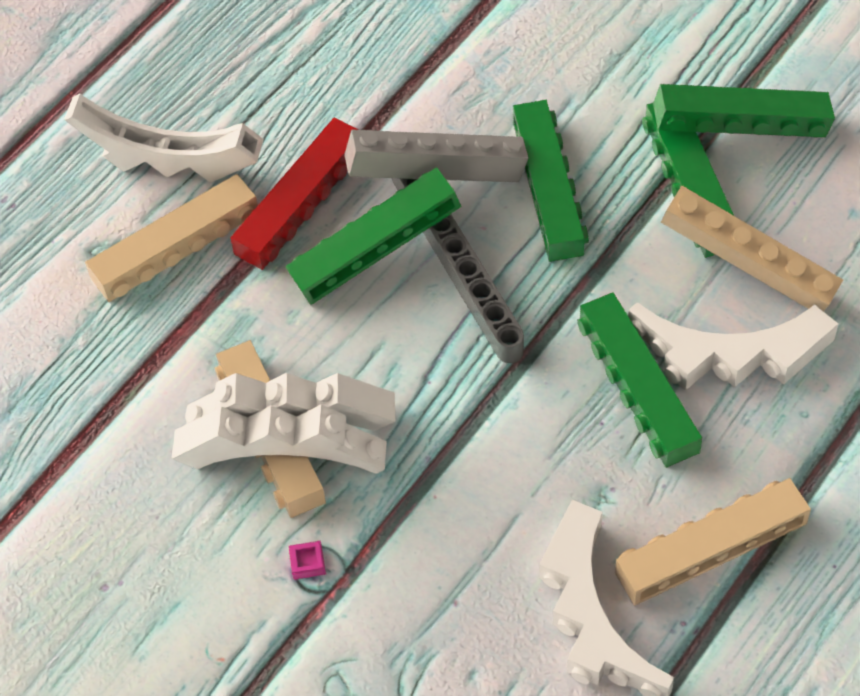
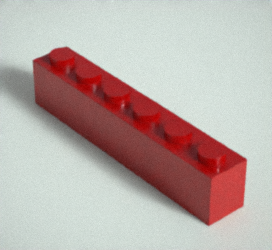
(294, 197)

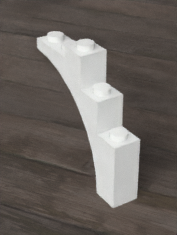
(168, 151)
(734, 357)
(360, 402)
(272, 431)
(578, 611)

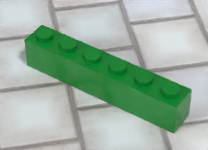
(743, 110)
(685, 164)
(549, 182)
(373, 235)
(640, 380)

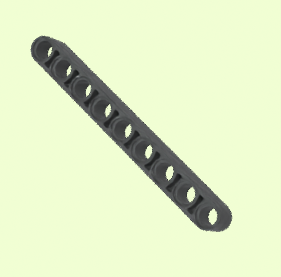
(474, 286)

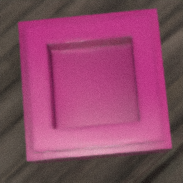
(307, 560)

